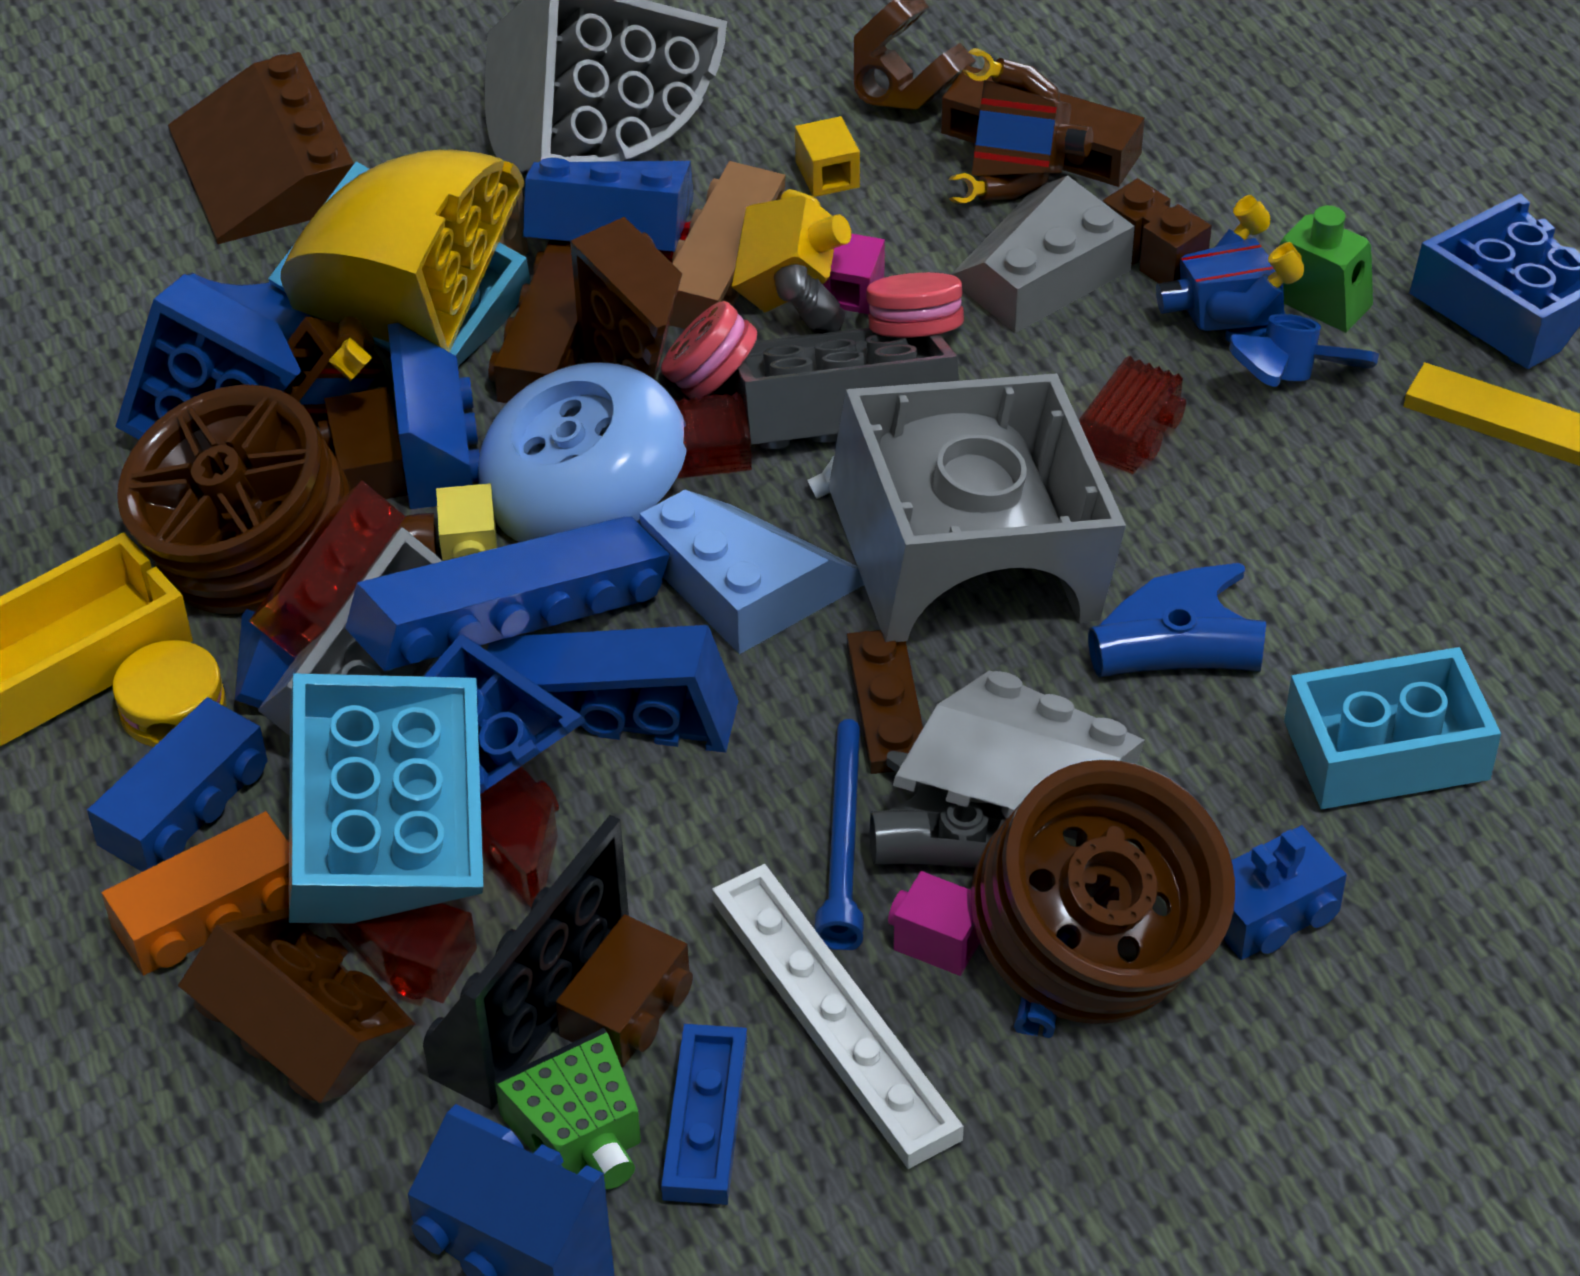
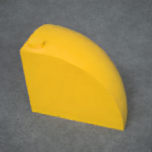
(405, 243)

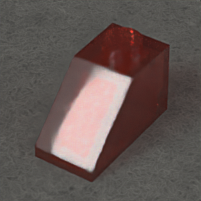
(520, 831)

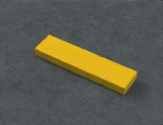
(1496, 412)

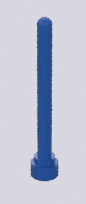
(839, 919)

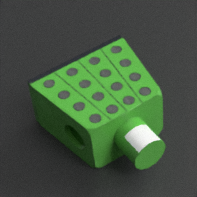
(575, 1106)

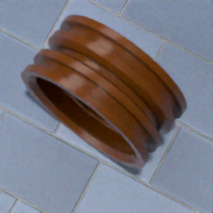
(229, 493)
(1102, 891)

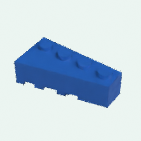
(633, 680)

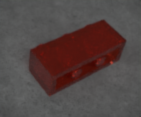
(327, 569)

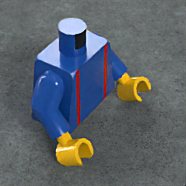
(1235, 279)

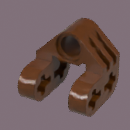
(903, 89)

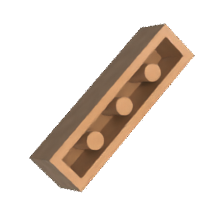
(714, 236)

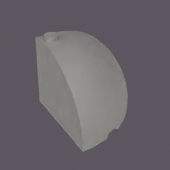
(595, 78)

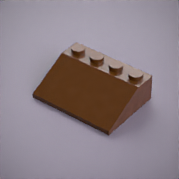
(261, 149)

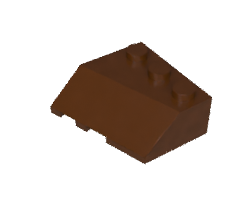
(623, 296)
(295, 1002)

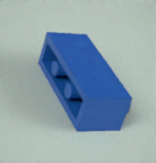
(178, 786)

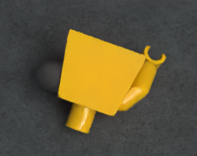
(789, 257)

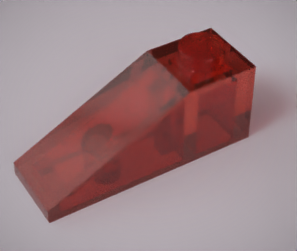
(416, 949)

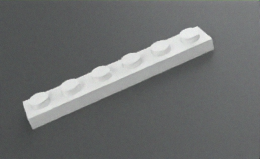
(838, 1017)

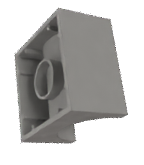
(968, 485)

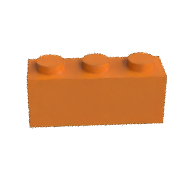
(182, 899)

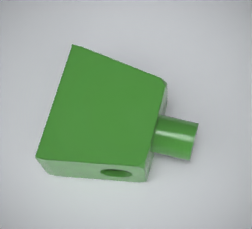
(1336, 269)

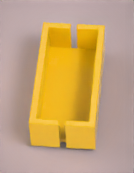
(77, 627)

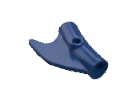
(1178, 626)

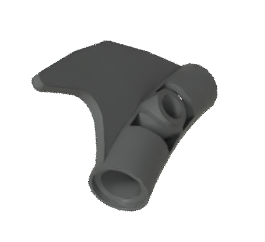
(930, 828)

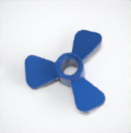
(1288, 349)

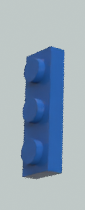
(705, 1114)

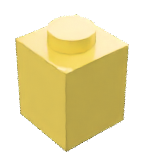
(465, 520)

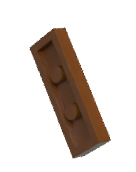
(884, 696)

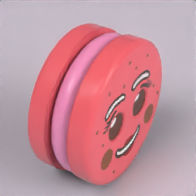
(915, 305)
(709, 350)

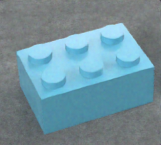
(1391, 727)

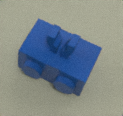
(1282, 891)

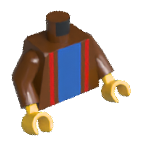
(1019, 132)
(332, 362)

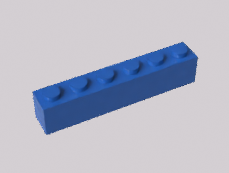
(505, 591)

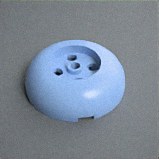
(555, 467)

